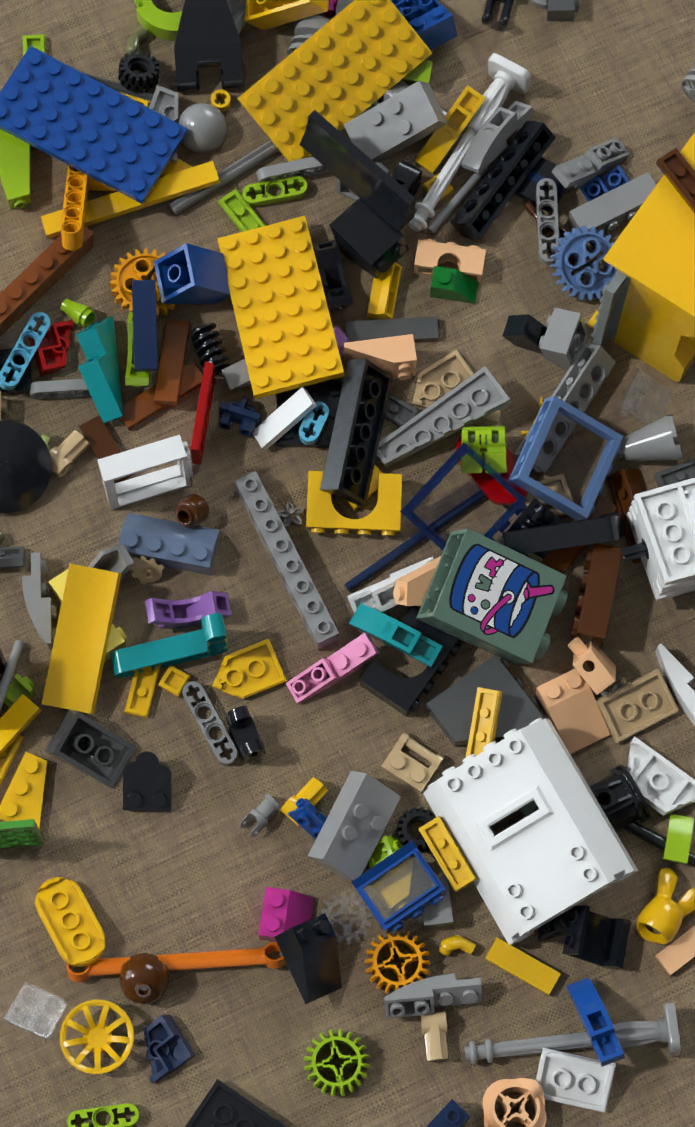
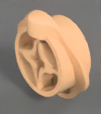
(528, 1088)

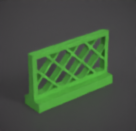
(20, 834)

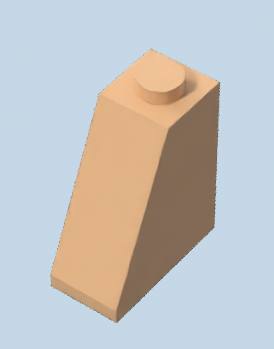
(412, 587)

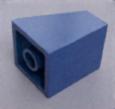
(192, 276)

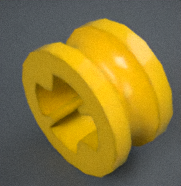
(223, 94)

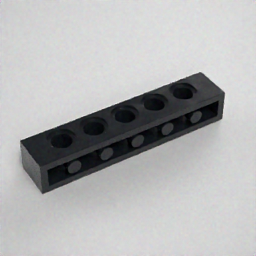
(503, 180)

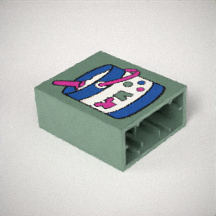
(493, 597)

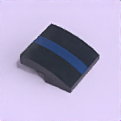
(541, 170)

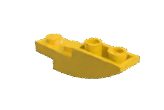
(445, 137)

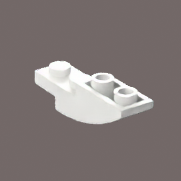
(381, 595)

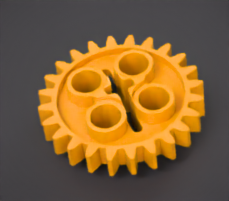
(128, 271)

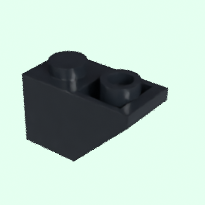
(524, 332)

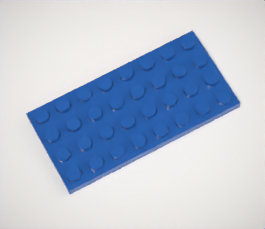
(88, 125)

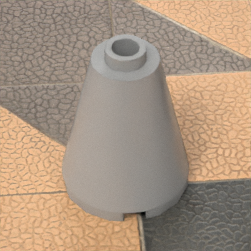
(652, 442)

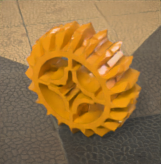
(386, 966)

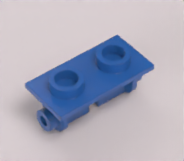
(306, 817)

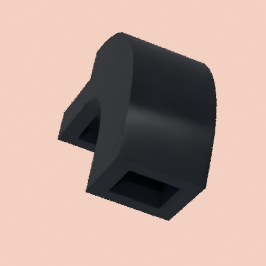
(332, 275)

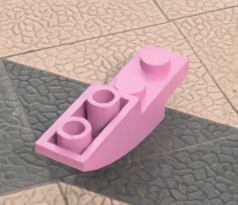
(332, 669)

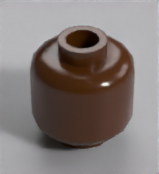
(191, 510)

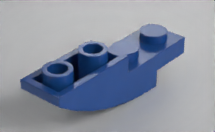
(595, 1021)

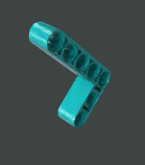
(173, 650)

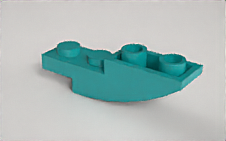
(396, 634)

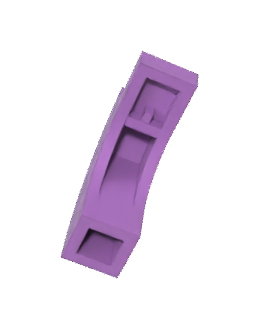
(187, 612)

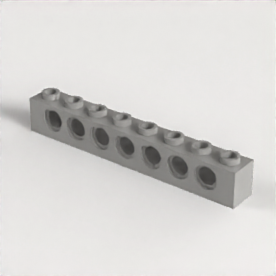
(286, 560)

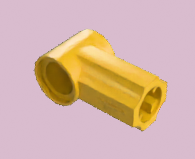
(313, 791)

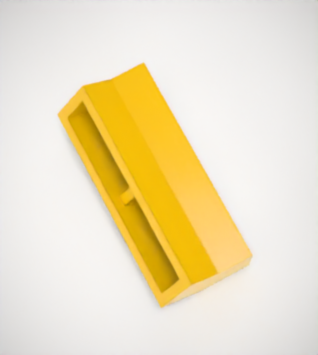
(384, 294)

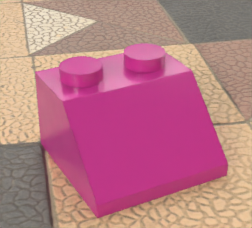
(282, 911)

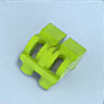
(490, 447)

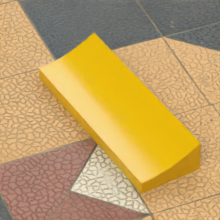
(81, 638)

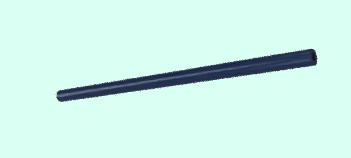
(413, 541)

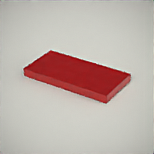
(203, 413)

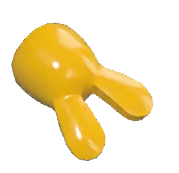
(663, 912)

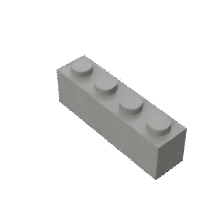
(614, 206)

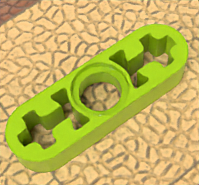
(289, 181)
(121, 1110)

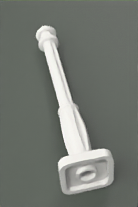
(506, 77)

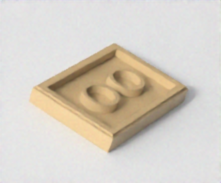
(637, 705)

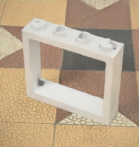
(142, 459)

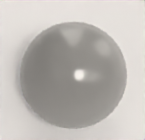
(205, 128)

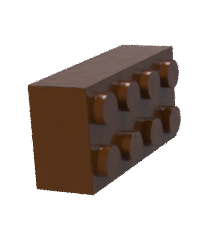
(598, 593)

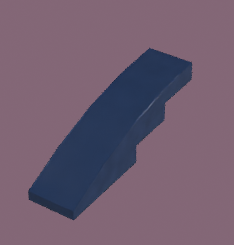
(144, 325)

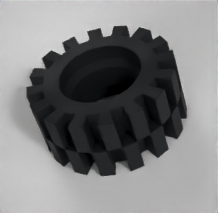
(138, 62)
(407, 819)

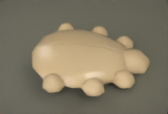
(146, 570)

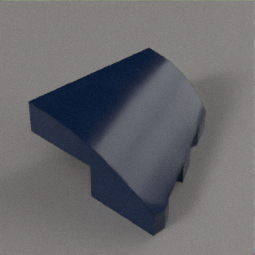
(166, 1047)

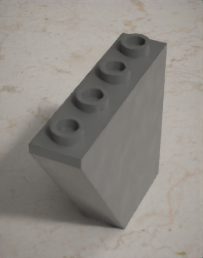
(455, 705)

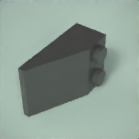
(90, 748)

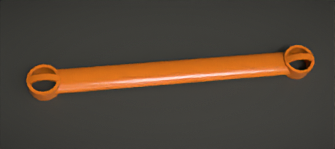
(188, 961)

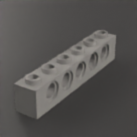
(577, 389)

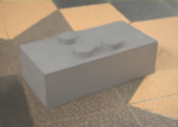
(397, 122)
(354, 826)

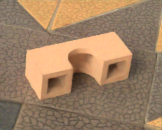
(432, 253)

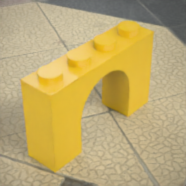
(383, 518)

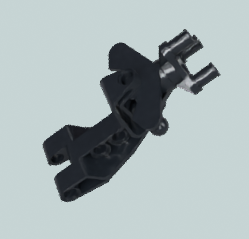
(207, 40)

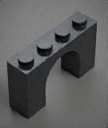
(402, 692)

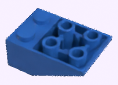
(429, 20)

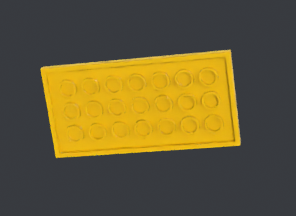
(335, 73)
(280, 307)

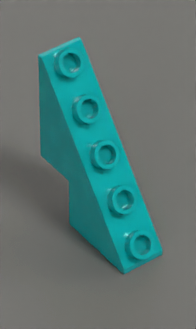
(102, 368)

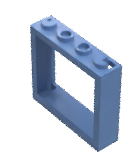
(533, 445)

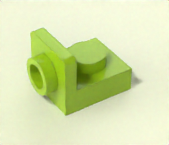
(17, 688)
(383, 849)

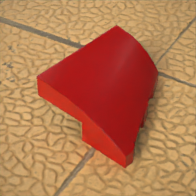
(53, 349)

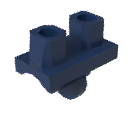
(239, 413)

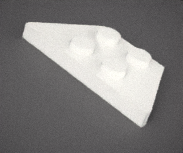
(660, 781)

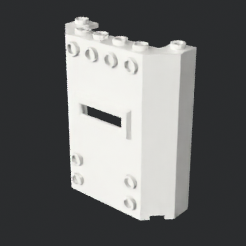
(547, 857)

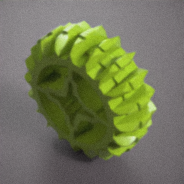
(347, 1059)

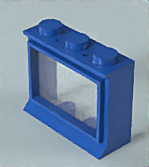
(399, 888)

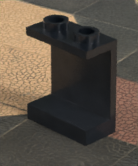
(596, 938)

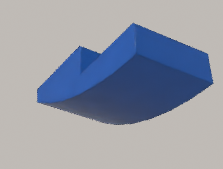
(604, 184)

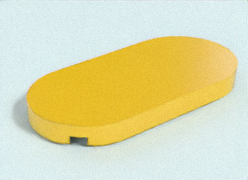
(70, 921)

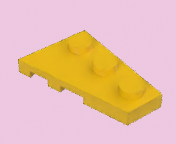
(26, 791)

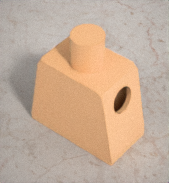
(593, 665)

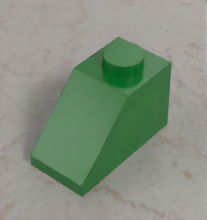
(453, 285)

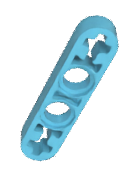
(23, 350)

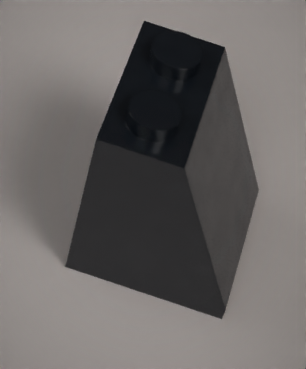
(368, 238)

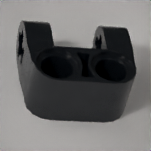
(408, 177)
(245, 733)

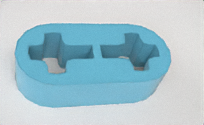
(318, 425)

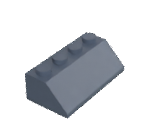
(170, 543)

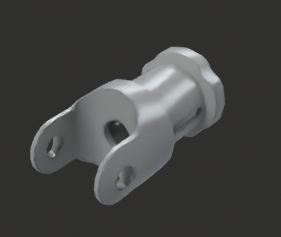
(261, 814)

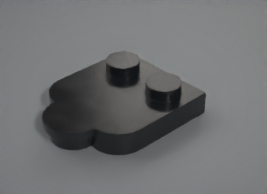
(147, 784)

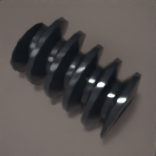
(207, 347)

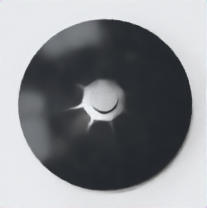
(23, 466)

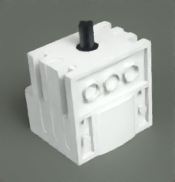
(665, 537)

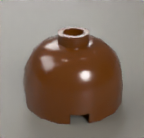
(144, 978)

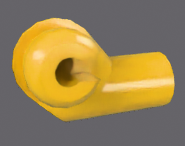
(456, 942)

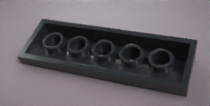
(358, 172)
(356, 431)

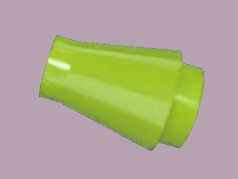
(79, 313)

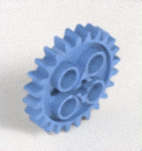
(575, 245)

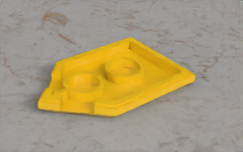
(250, 671)

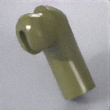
(135, 39)

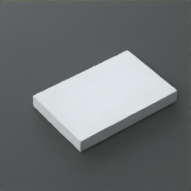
(575, 1079)

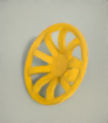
(96, 1037)

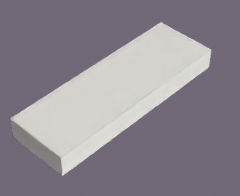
(284, 418)

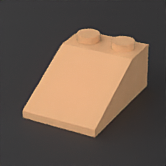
(392, 354)
(572, 710)

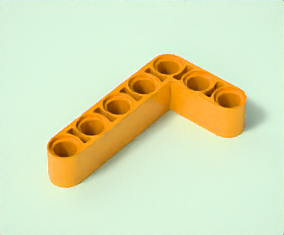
(75, 206)

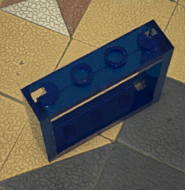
(501, 524)

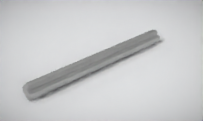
(225, 176)

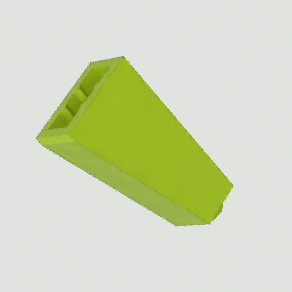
(16, 170)

